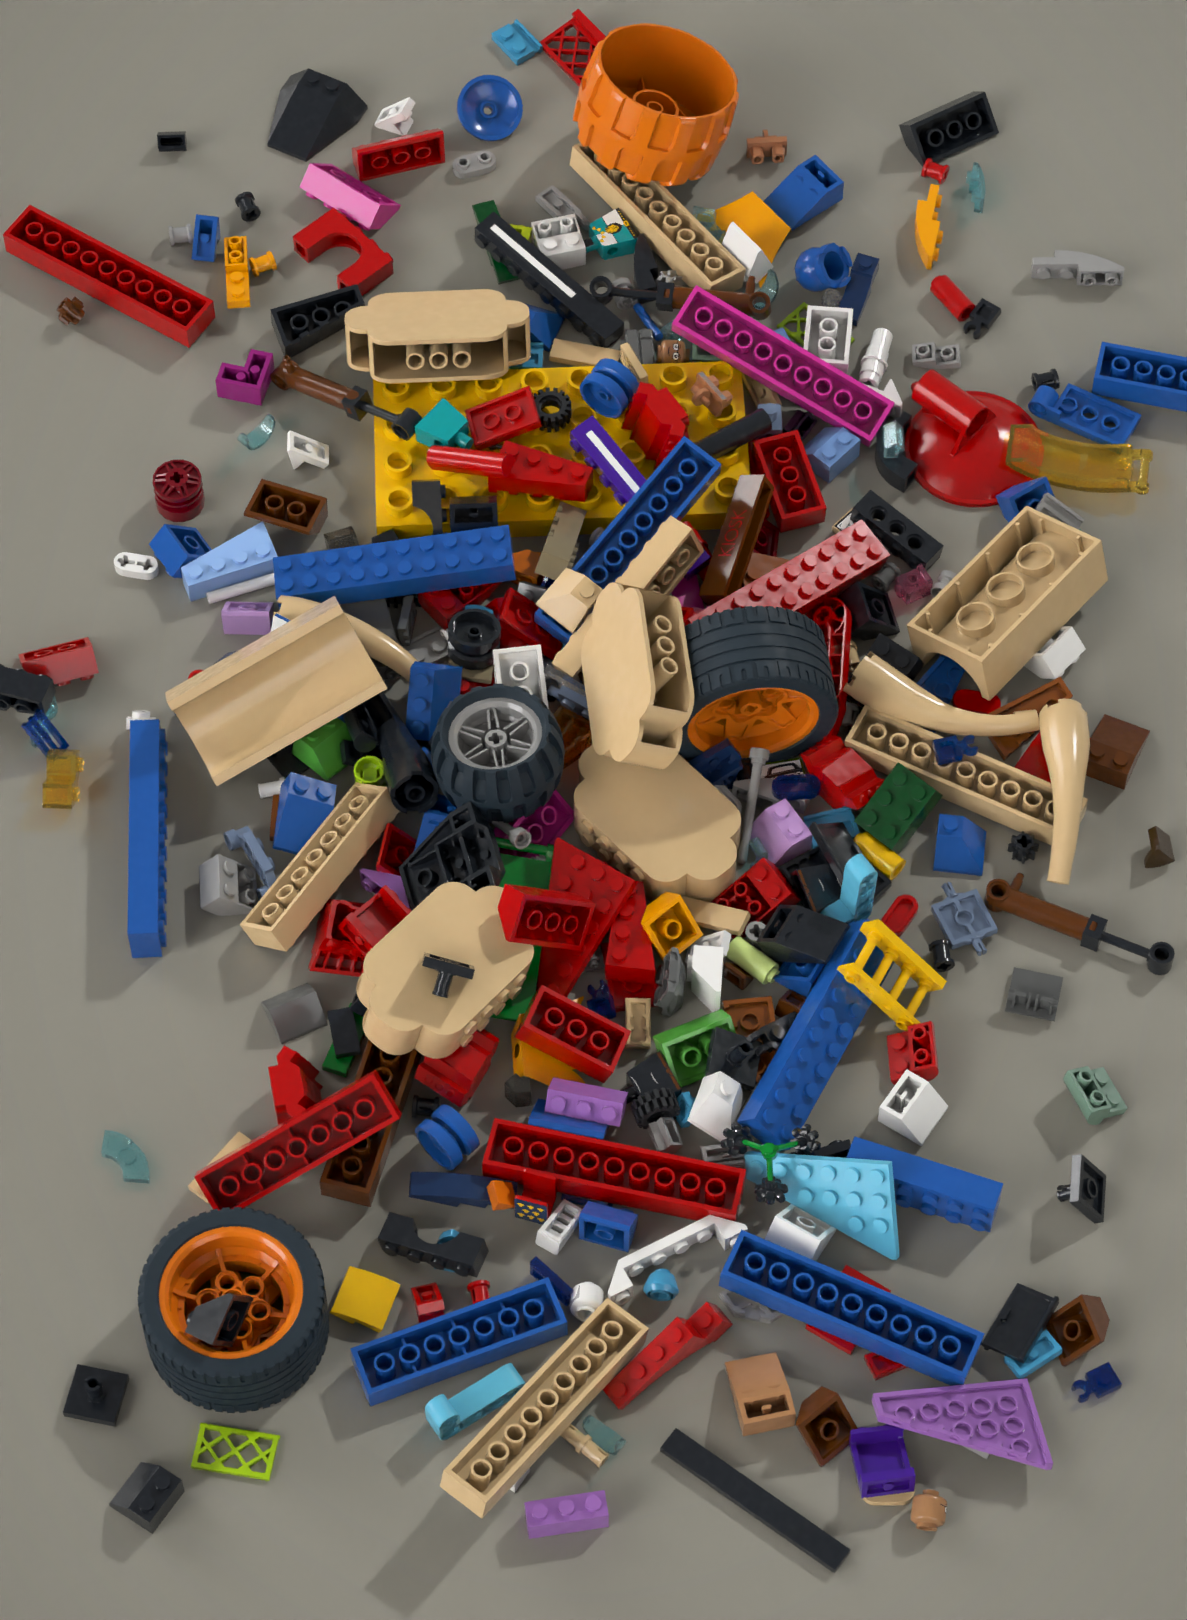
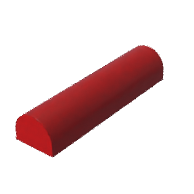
(470, 461)

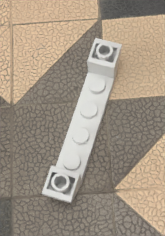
(678, 1242)

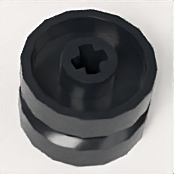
(472, 638)

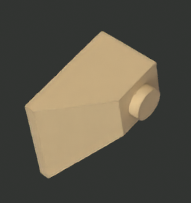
(570, 599)

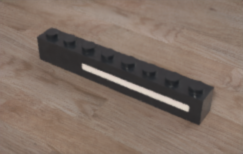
(548, 281)

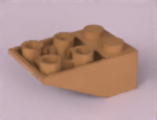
(760, 1394)

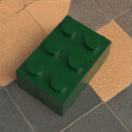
(898, 808)

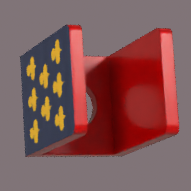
(536, 1187)

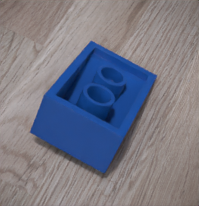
(301, 810)

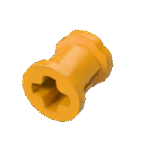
(262, 263)

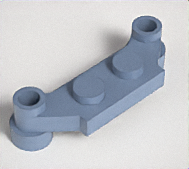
(255, 852)

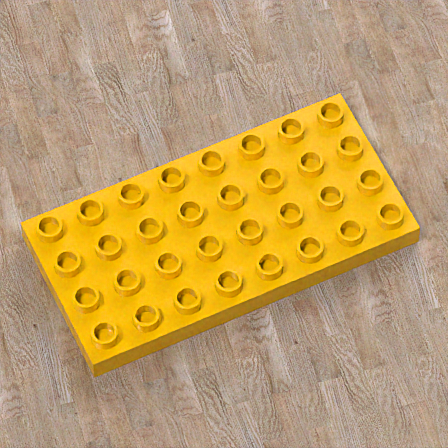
(527, 516)

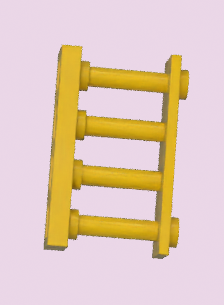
(910, 964)

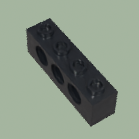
(909, 533)

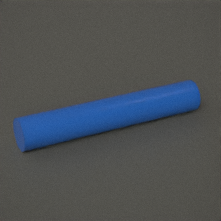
(648, 322)

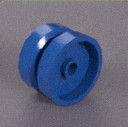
(609, 388)
(447, 1137)

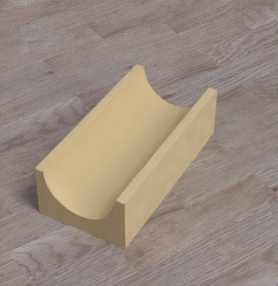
(1010, 599)
(275, 690)

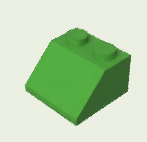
(322, 750)

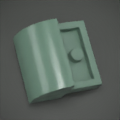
(1094, 1094)

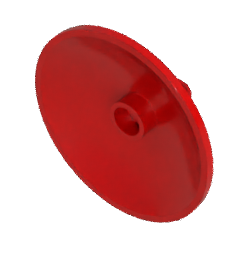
(962, 442)

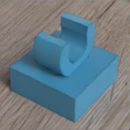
(685, 1103)

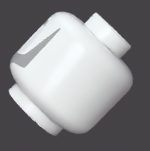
(585, 1300)

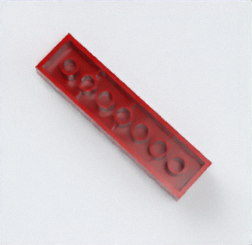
(299, 1144)

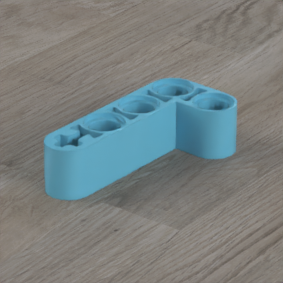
(856, 892)
(473, 1403)

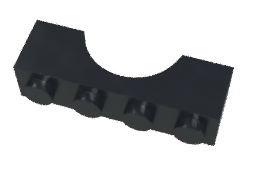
(428, 496)
(461, 1254)

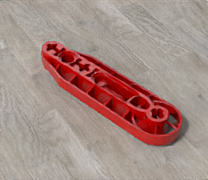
(836, 632)

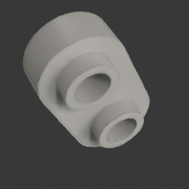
(474, 164)

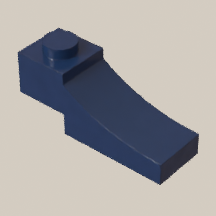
(859, 287)

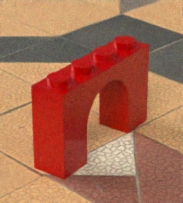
(336, 230)

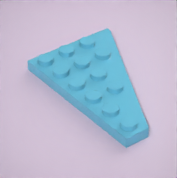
(842, 1192)

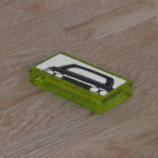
(783, 767)

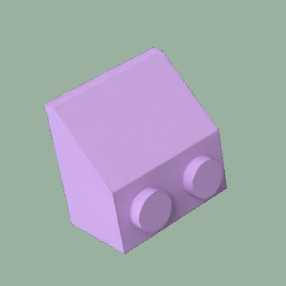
(782, 833)

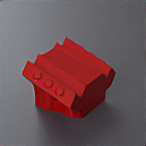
(655, 422)
(842, 772)
(332, 949)
(462, 1071)
(293, 1084)

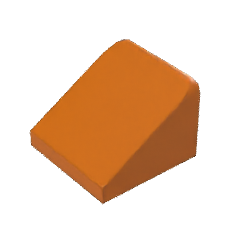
(501, 1195)

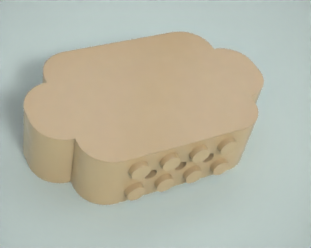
(438, 336)
(637, 676)
(658, 825)
(399, 990)

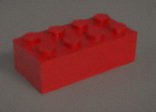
(796, 493)
(572, 1034)

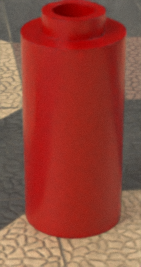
(952, 297)

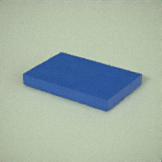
(565, 1124)

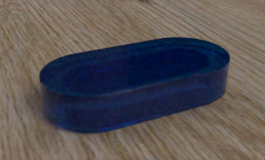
(796, 787)

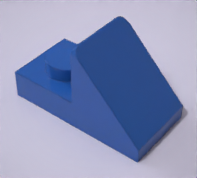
(205, 238)

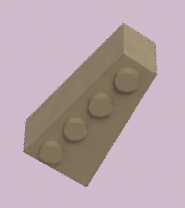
(561, 542)

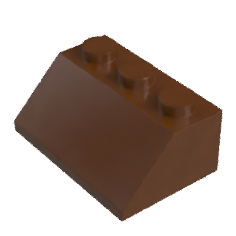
(288, 507)

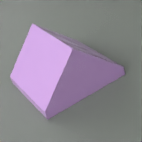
(247, 617)

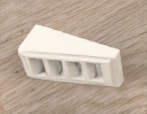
(552, 1240)

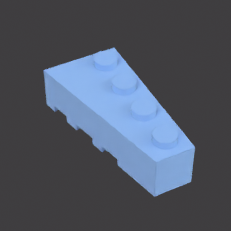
(231, 563)

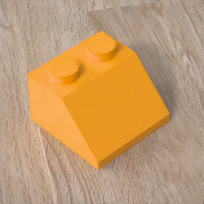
(670, 924)

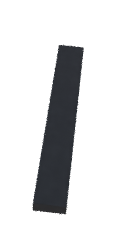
(755, 1500)

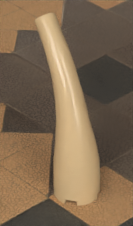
(376, 643)
(894, 694)
(1066, 751)

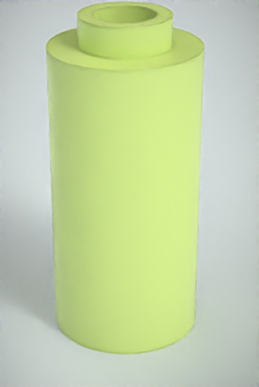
(752, 960)

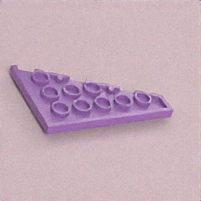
(980, 1416)

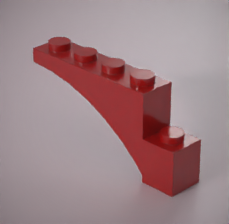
(665, 1351)

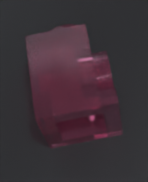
(913, 585)

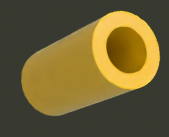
(880, 855)

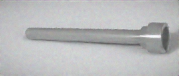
(758, 759)
(518, 836)

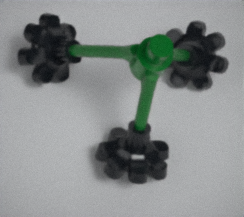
(770, 1187)

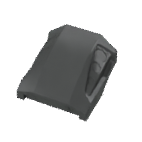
(672, 979)

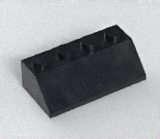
(950, 127)

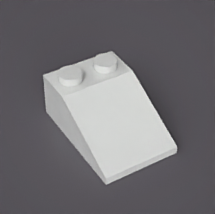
(521, 668)

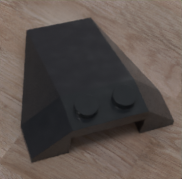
(313, 114)
(456, 851)

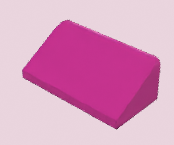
(688, 593)

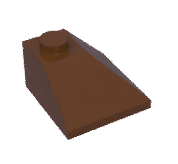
(1079, 1327)
(825, 1424)

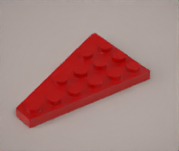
(582, 874)

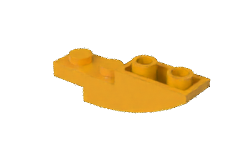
(928, 228)
(237, 272)

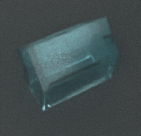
(892, 440)

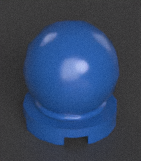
(823, 268)

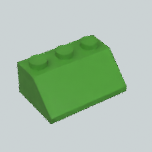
(688, 1045)

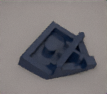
(719, 764)

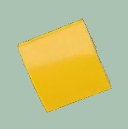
(365, 1298)

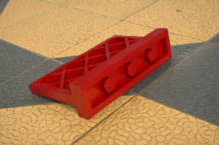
(588, 32)

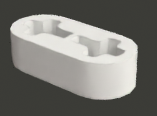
(136, 566)

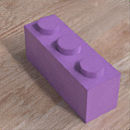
(586, 1102)
(566, 1514)

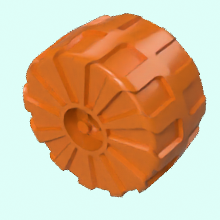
(656, 104)

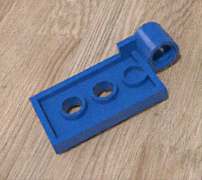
(1075, 402)

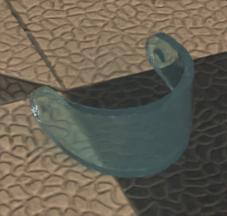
(769, 287)
(259, 435)
(603, 1435)

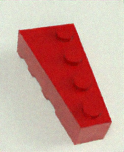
(543, 475)
(629, 946)

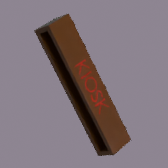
(737, 538)

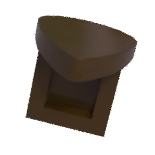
(1161, 849)

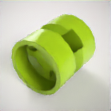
(370, 771)

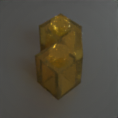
(62, 779)

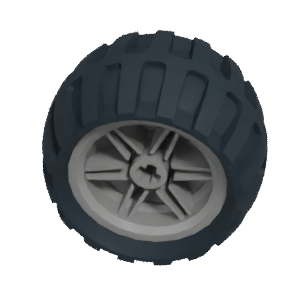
(498, 752)

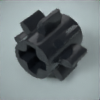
(1023, 847)

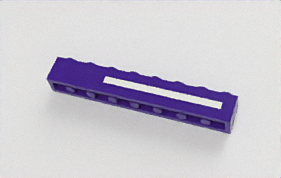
(615, 469)

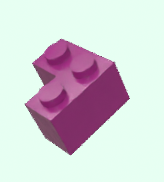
(246, 383)

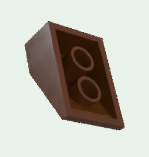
(1115, 751)

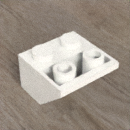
(560, 241)
(912, 1108)

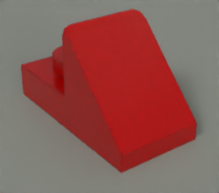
(427, 1301)

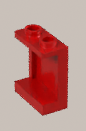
(374, 919)

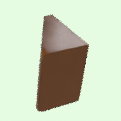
(737, 975)
(789, 1003)

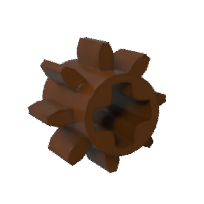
(70, 311)

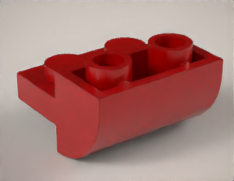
(913, 1051)

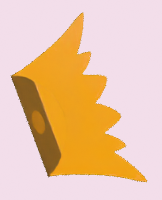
(757, 222)
(537, 1064)

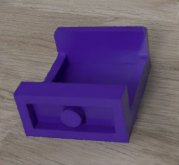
(881, 1461)

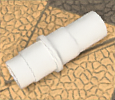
(875, 360)

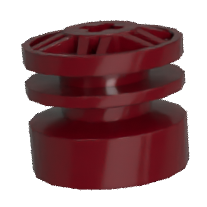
(178, 490)

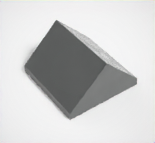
(295, 1013)

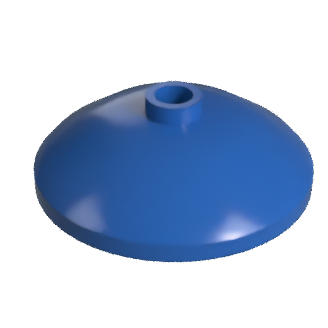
(499, 97)

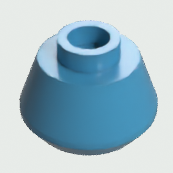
(661, 1285)

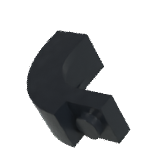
(896, 471)

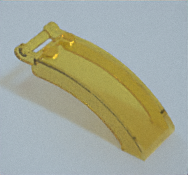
(1077, 464)

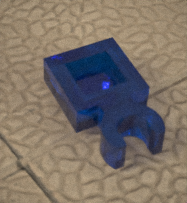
(951, 750)
(602, 1001)
(1099, 1381)

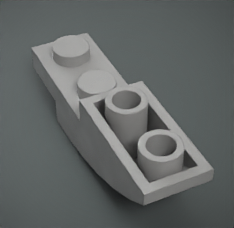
(1085, 267)

